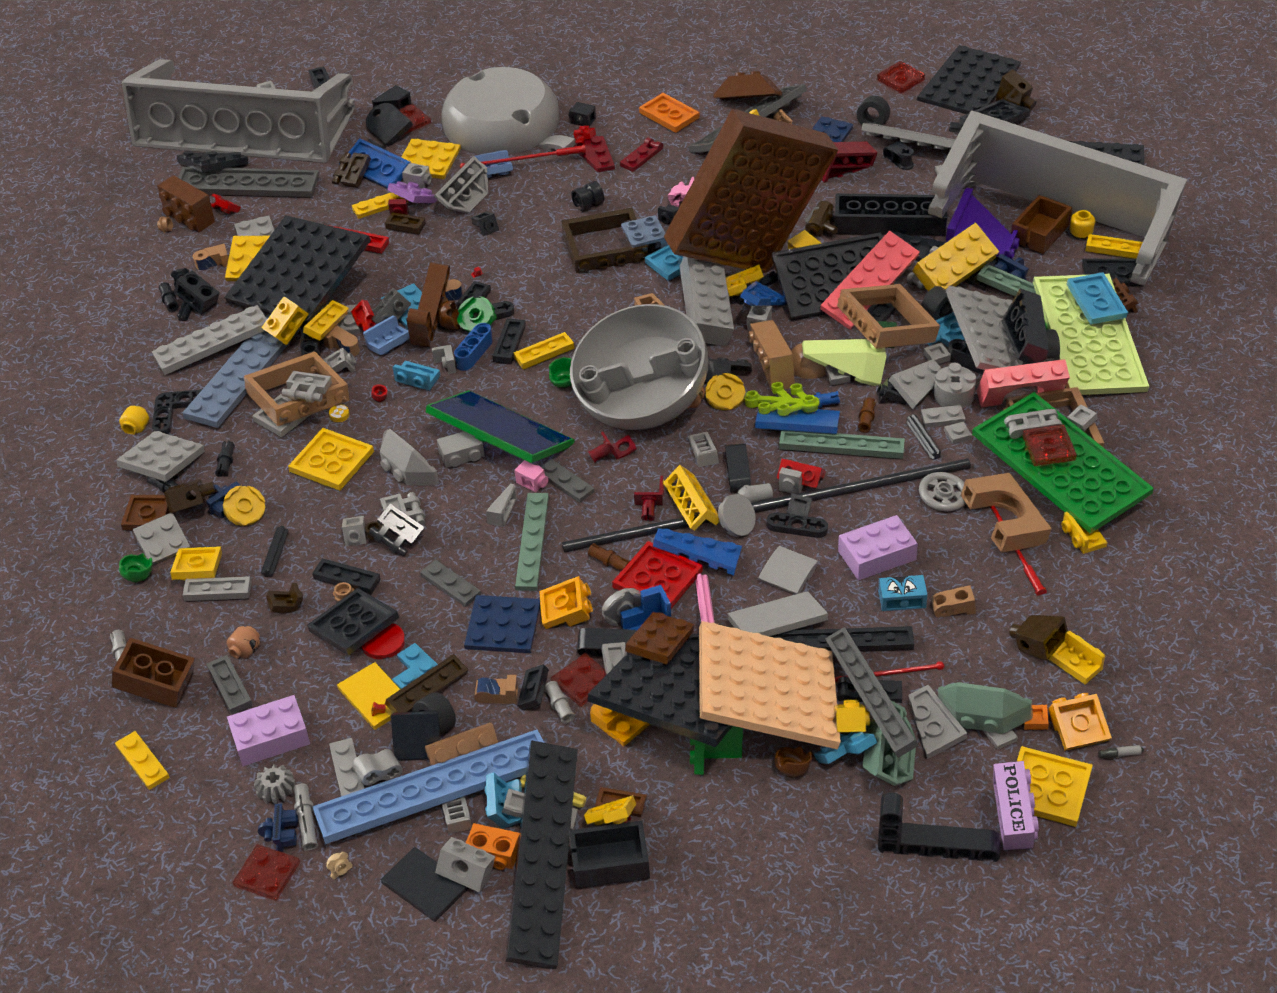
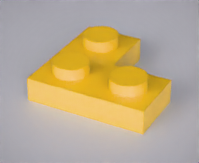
(737, 282)
(611, 812)

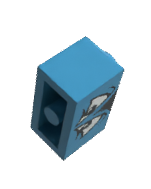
(902, 593)

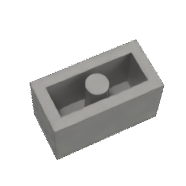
(459, 449)

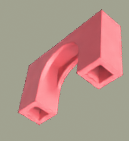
(1000, 381)

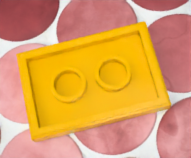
(368, 687)

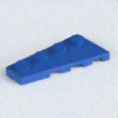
(697, 548)

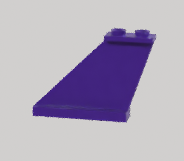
(972, 211)

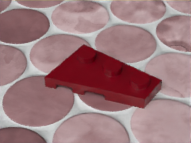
(597, 154)

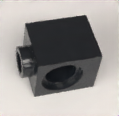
(582, 114)

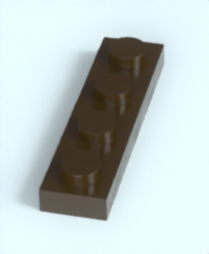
(430, 682)

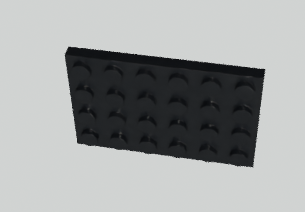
(967, 80)
(815, 271)

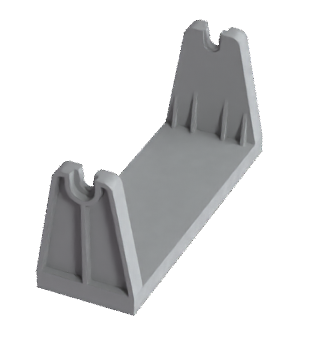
(235, 117)
(1038, 164)

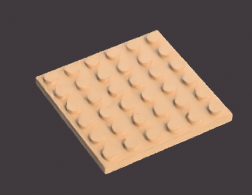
(767, 685)

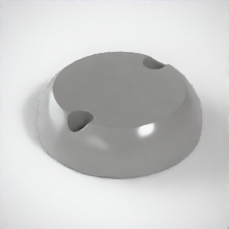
(500, 111)
(640, 367)

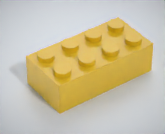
(956, 259)

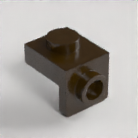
(285, 600)

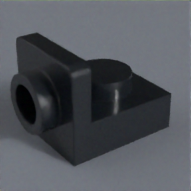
(667, 213)
(486, 222)
(886, 391)

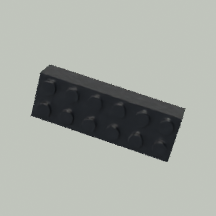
(887, 213)

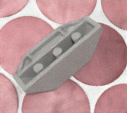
(465, 187)
(405, 461)

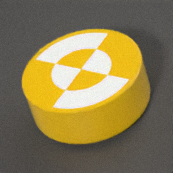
(339, 413)

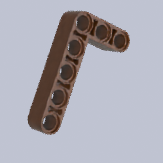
(424, 320)

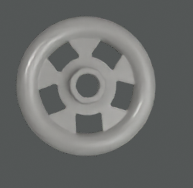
(942, 491)

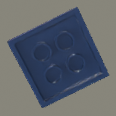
(502, 624)

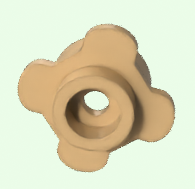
(338, 864)

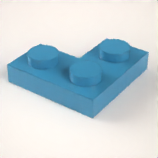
(417, 663)
(850, 743)

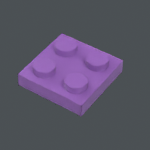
(412, 192)

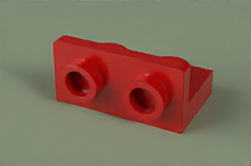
(810, 474)

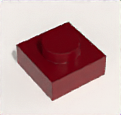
(398, 206)

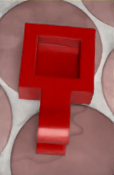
(583, 133)
(226, 206)
(363, 314)

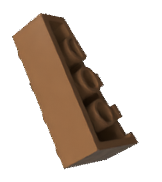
(772, 352)

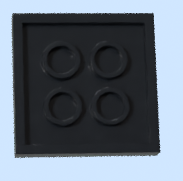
(353, 621)

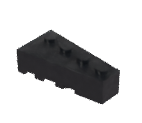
(1026, 327)

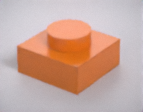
(1039, 720)

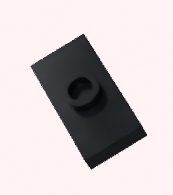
(475, 290)

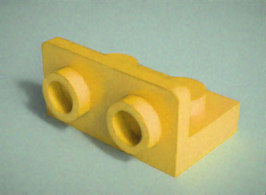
(1080, 537)

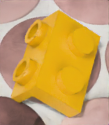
(1078, 658)

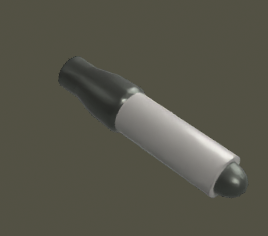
(1120, 751)

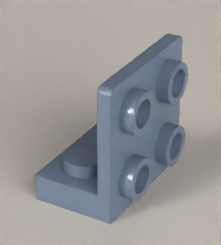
(645, 232)

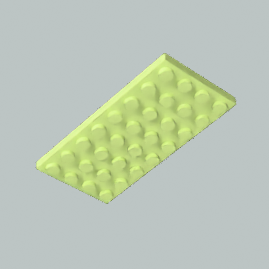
(1097, 355)

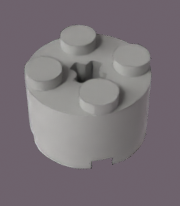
(954, 386)

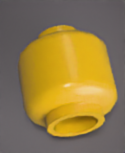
(1082, 224)
(134, 420)

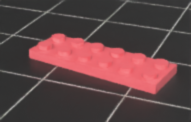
(878, 268)

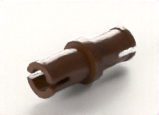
(866, 414)
(608, 558)

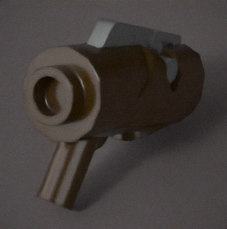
(820, 219)

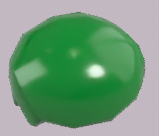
(559, 370)
(135, 567)

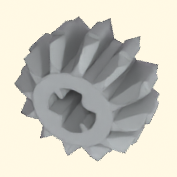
(274, 784)

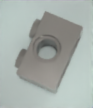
(465, 864)

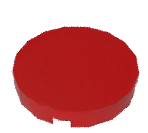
(386, 643)

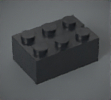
(609, 854)

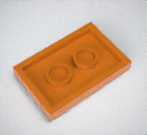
(669, 112)

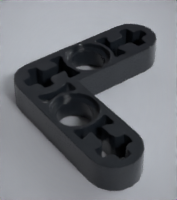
(172, 402)

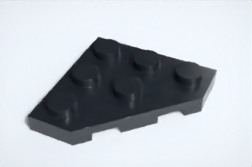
(211, 160)

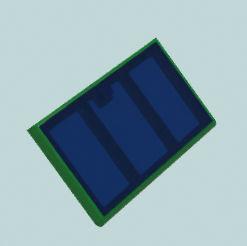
(499, 426)

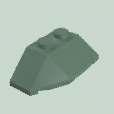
(985, 707)
(882, 760)

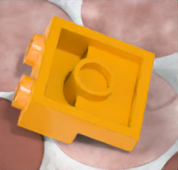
(565, 603)
(1079, 721)
(617, 725)

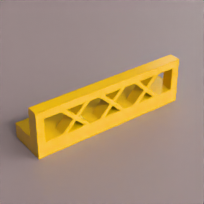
(694, 493)

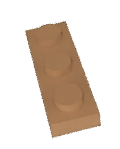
(461, 744)

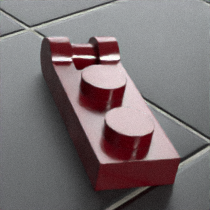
(641, 154)

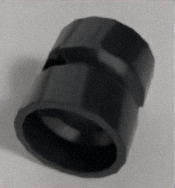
(588, 195)

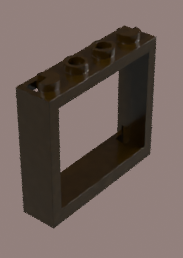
(596, 223)

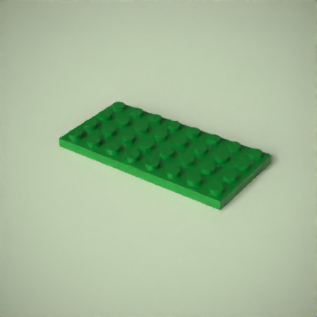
(1089, 489)

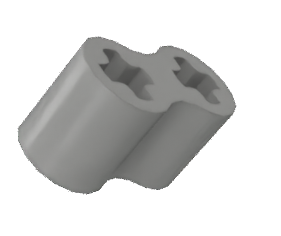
(377, 767)

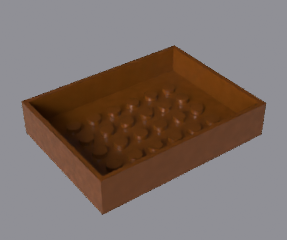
(750, 191)

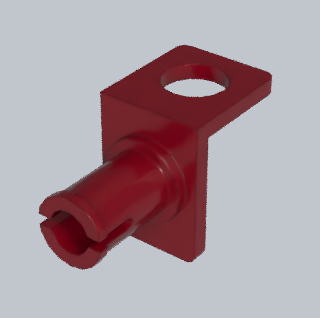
(606, 448)
(649, 500)

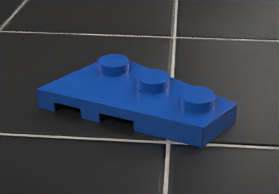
(761, 295)

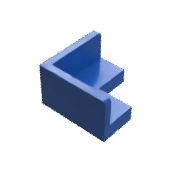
(652, 600)

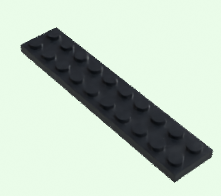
(542, 856)

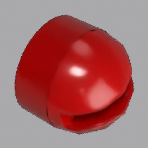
(376, 389)

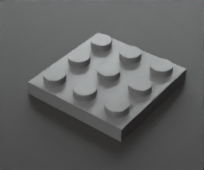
(160, 456)

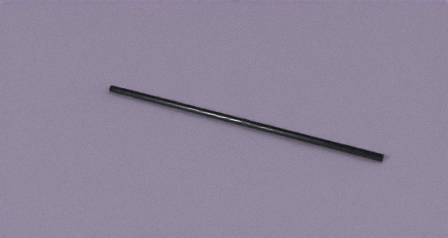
(771, 504)

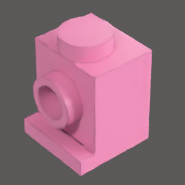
(530, 476)

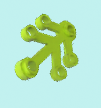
(806, 402)

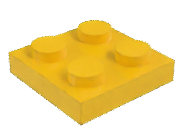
(196, 563)

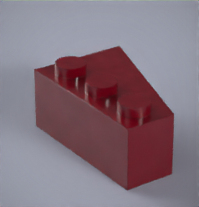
(850, 157)

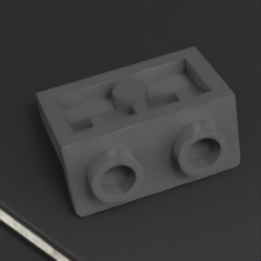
(390, 305)

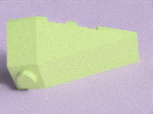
(852, 356)

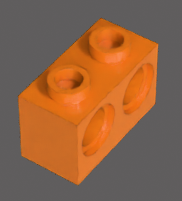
(494, 842)

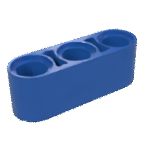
(473, 346)

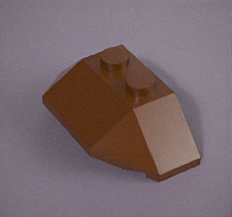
(747, 86)

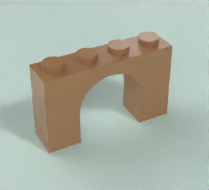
(1003, 491)

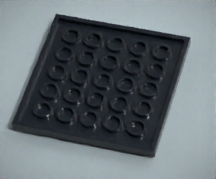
(299, 263)
(660, 694)

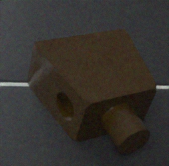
(1016, 90)
(180, 496)
(1040, 635)

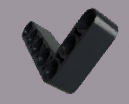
(932, 839)

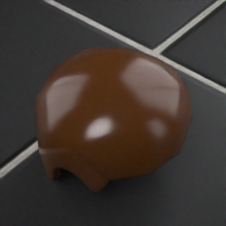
(448, 315)
(792, 761)

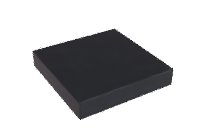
(413, 732)

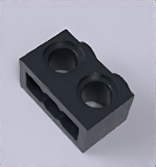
(196, 292)

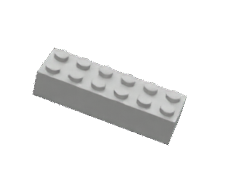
(707, 299)

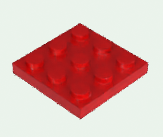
(658, 567)

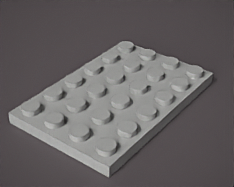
(982, 327)

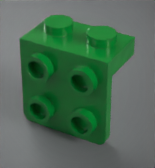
(728, 748)

